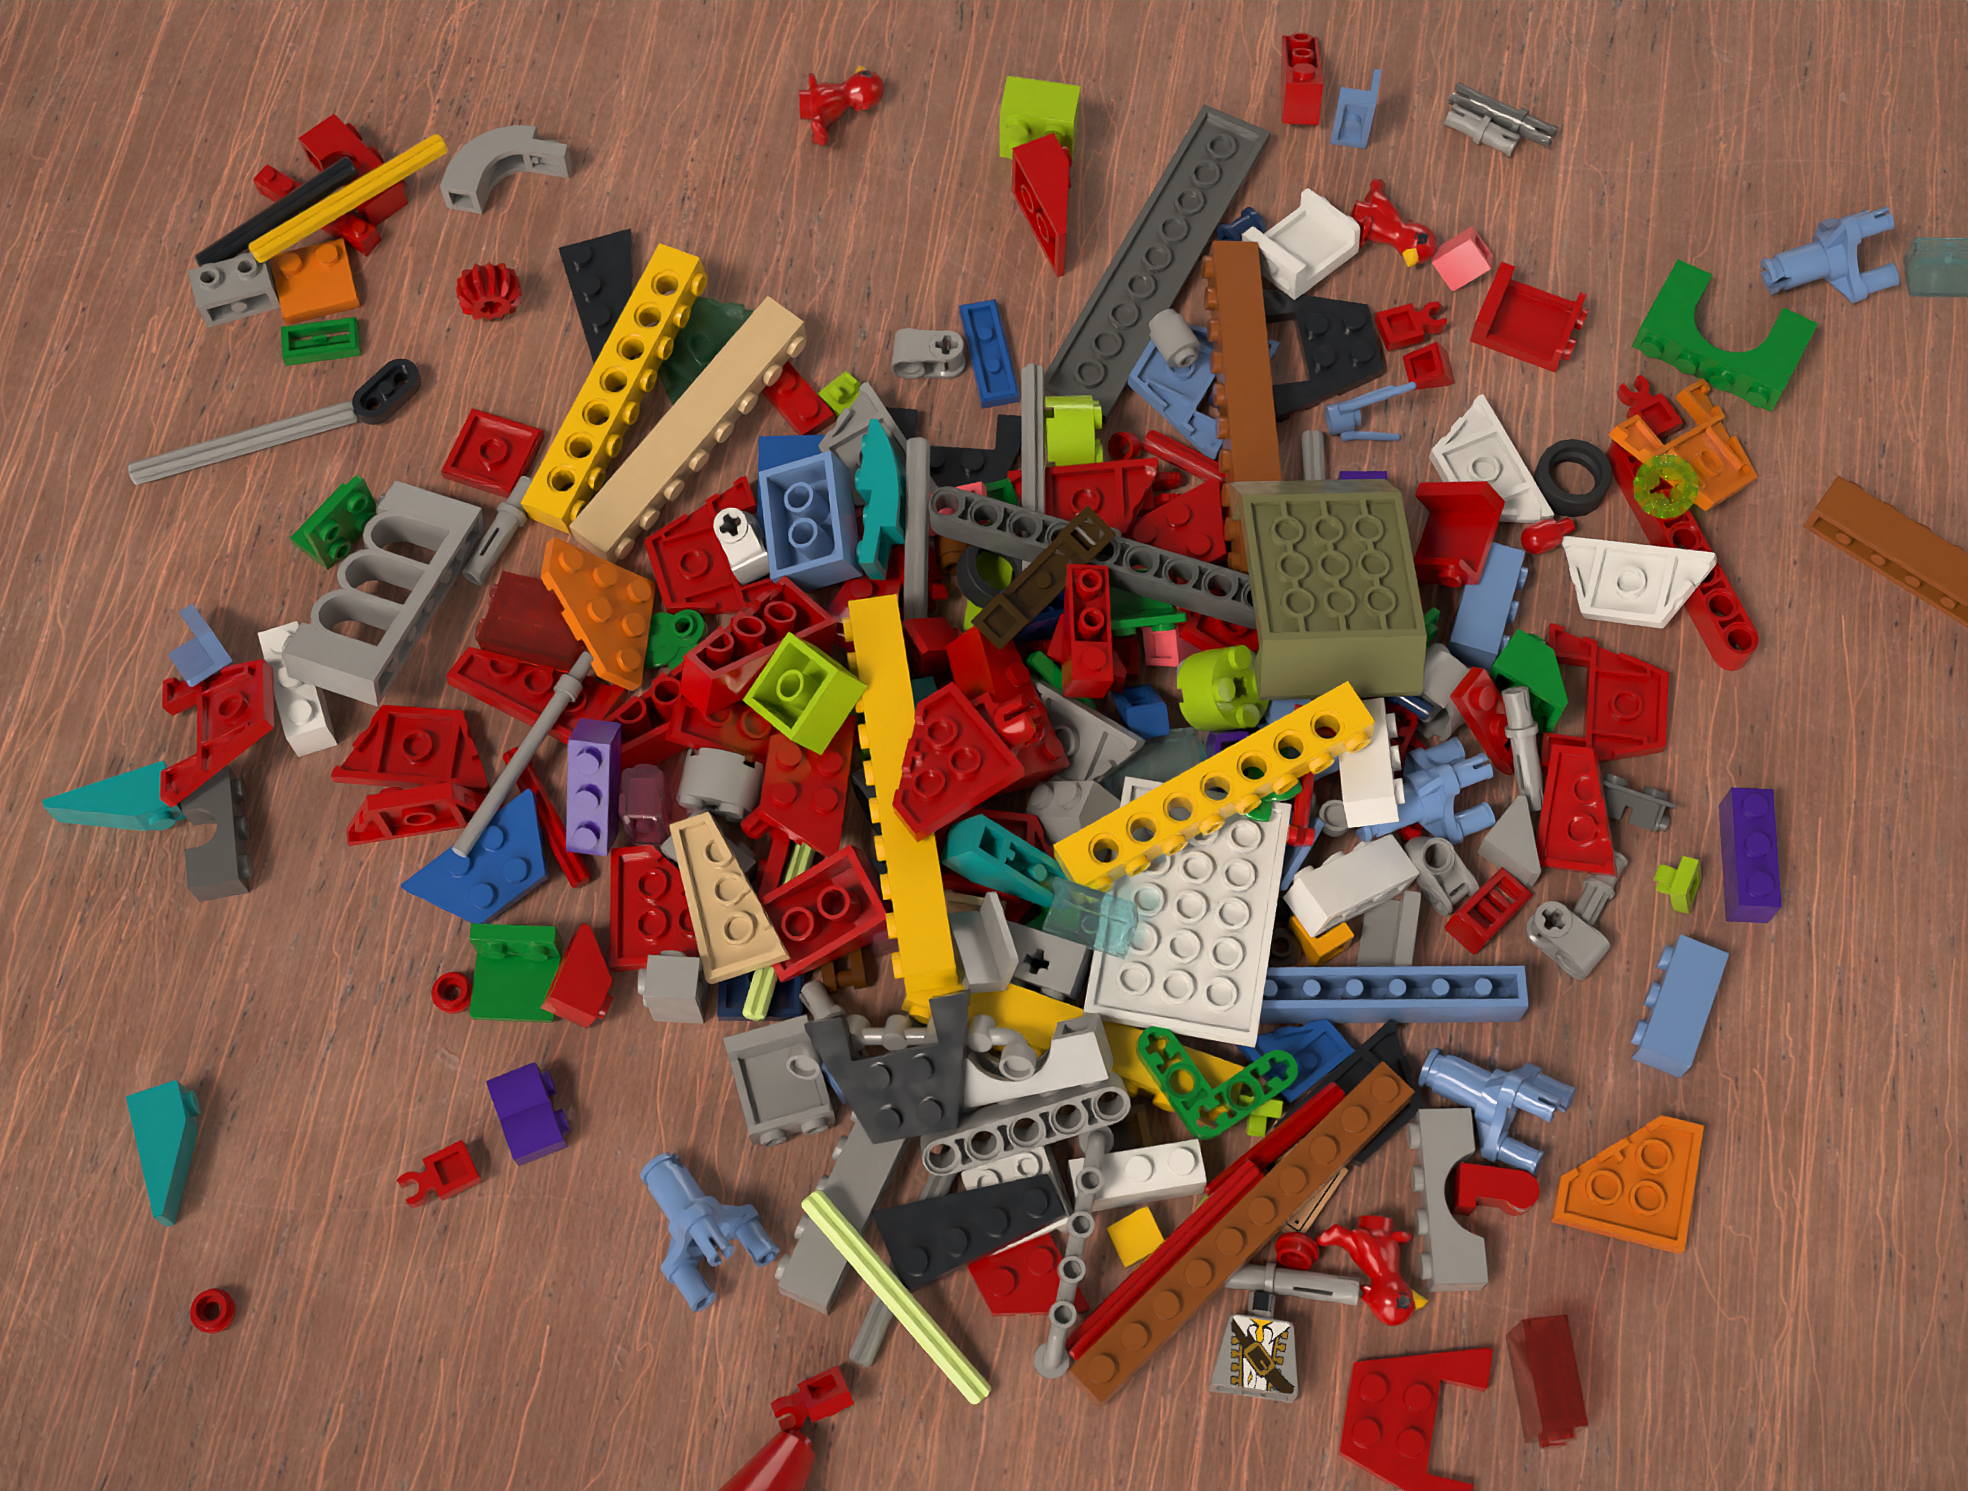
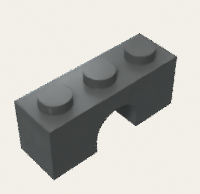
(222, 864)

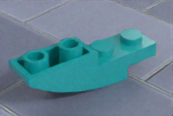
(883, 489)

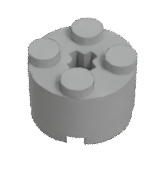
(1441, 677)
(720, 785)

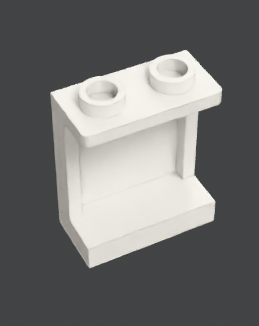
(1305, 245)

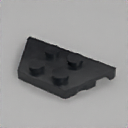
(1379, 1047)

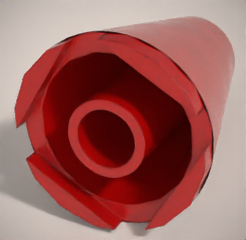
(778, 1466)

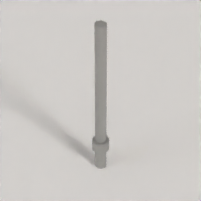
(566, 691)

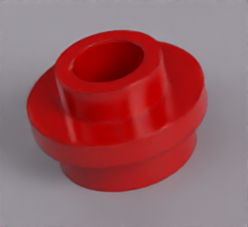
(444, 985)
(1296, 1251)
(202, 1304)

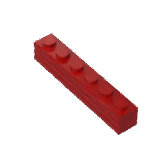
(351, 228)

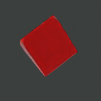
(1429, 367)

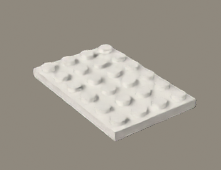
(1200, 930)

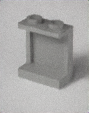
(770, 1096)

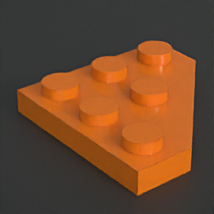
(603, 608)
(1636, 1187)

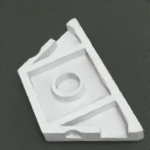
(1482, 451)
(1633, 580)

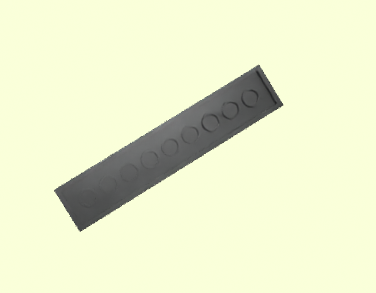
(1156, 258)

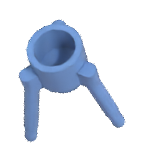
(1345, 415)

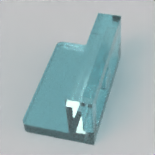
(1937, 267)
(1091, 918)

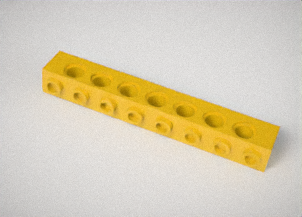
(666, 271)
(1336, 709)

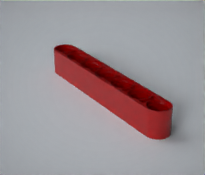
(1714, 593)

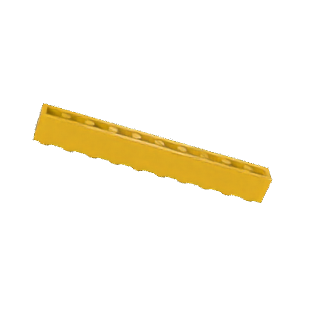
(913, 867)

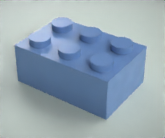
(810, 522)

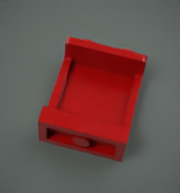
(1528, 321)

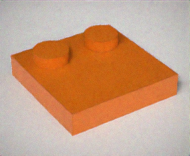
(314, 281)

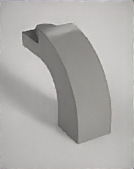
(495, 156)

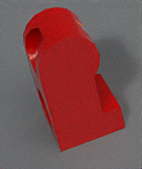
(1493, 1187)

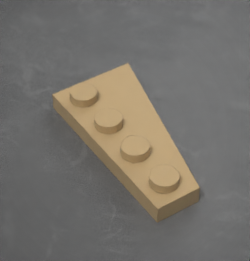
(724, 910)

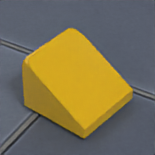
(1135, 1236)

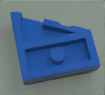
(1315, 1047)

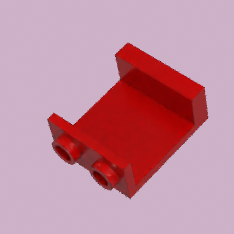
(1456, 531)

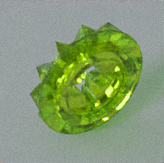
(1682, 494)

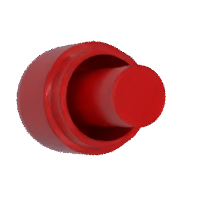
(1545, 535)

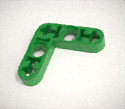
(1202, 1094)

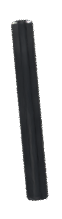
(279, 212)

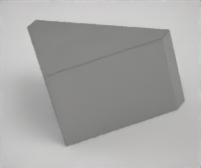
(1513, 844)

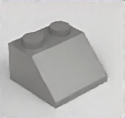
(1069, 807)

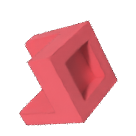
(1462, 258)
(1165, 647)

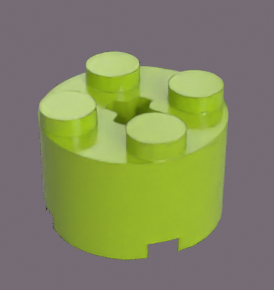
(1071, 430)
(1220, 689)

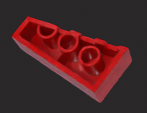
(731, 659)
(983, 668)
(647, 721)

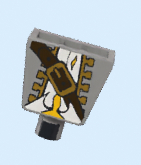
(1257, 1354)

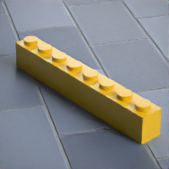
(1037, 1017)

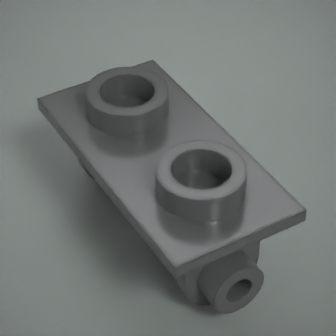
(1646, 806)

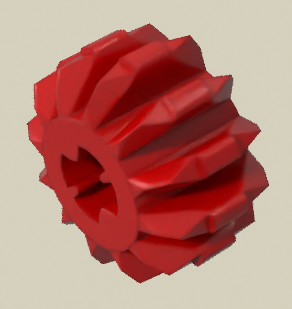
(488, 291)

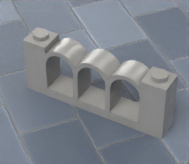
(368, 670)

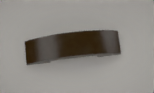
(1042, 579)

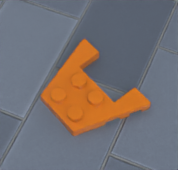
(1715, 457)

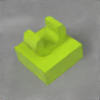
(840, 393)
(1680, 883)
(1257, 1119)

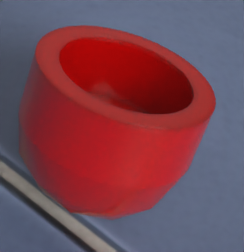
(1121, 441)

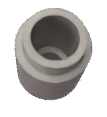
(1174, 338)

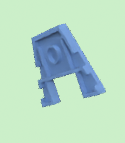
(1180, 391)

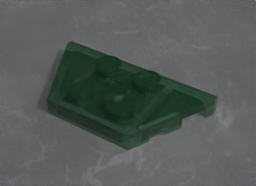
(699, 342)

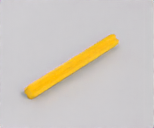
(348, 198)

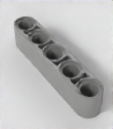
(1011, 1140)

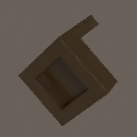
(1131, 1131)

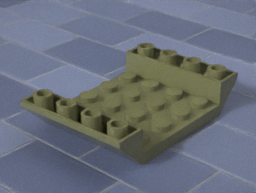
(1331, 588)

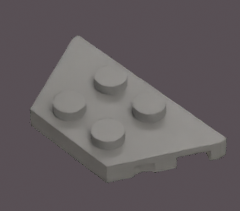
(850, 428)
(1089, 739)

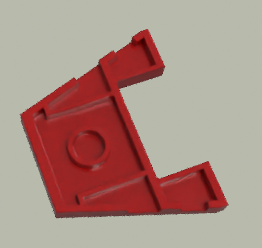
(693, 565)
(1622, 701)
(231, 716)
(1394, 1410)

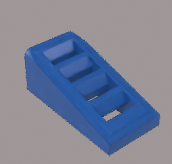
(1142, 711)

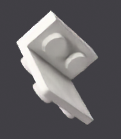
(1020, 1166)

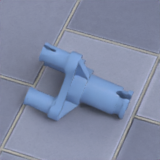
(1834, 258)
(1430, 786)
(1496, 1101)
(699, 1227)

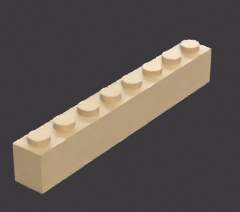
(689, 432)

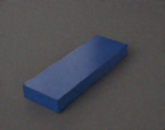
(988, 354)

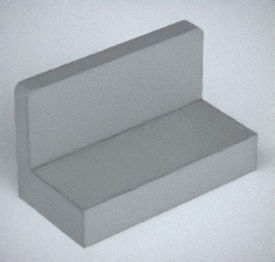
(1389, 933)
(983, 947)

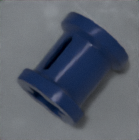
(1234, 230)

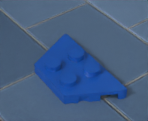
(496, 872)

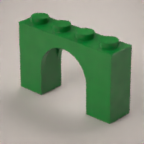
(1752, 375)

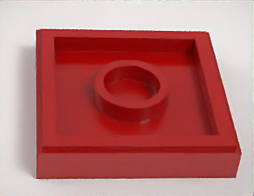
(492, 453)

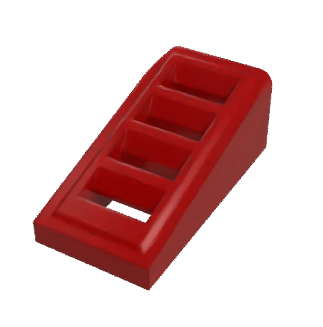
(1472, 929)

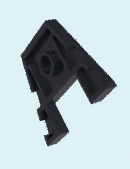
(1334, 345)
(968, 465)
(903, 1089)

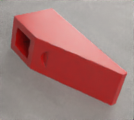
(1300, 79)
(1086, 632)

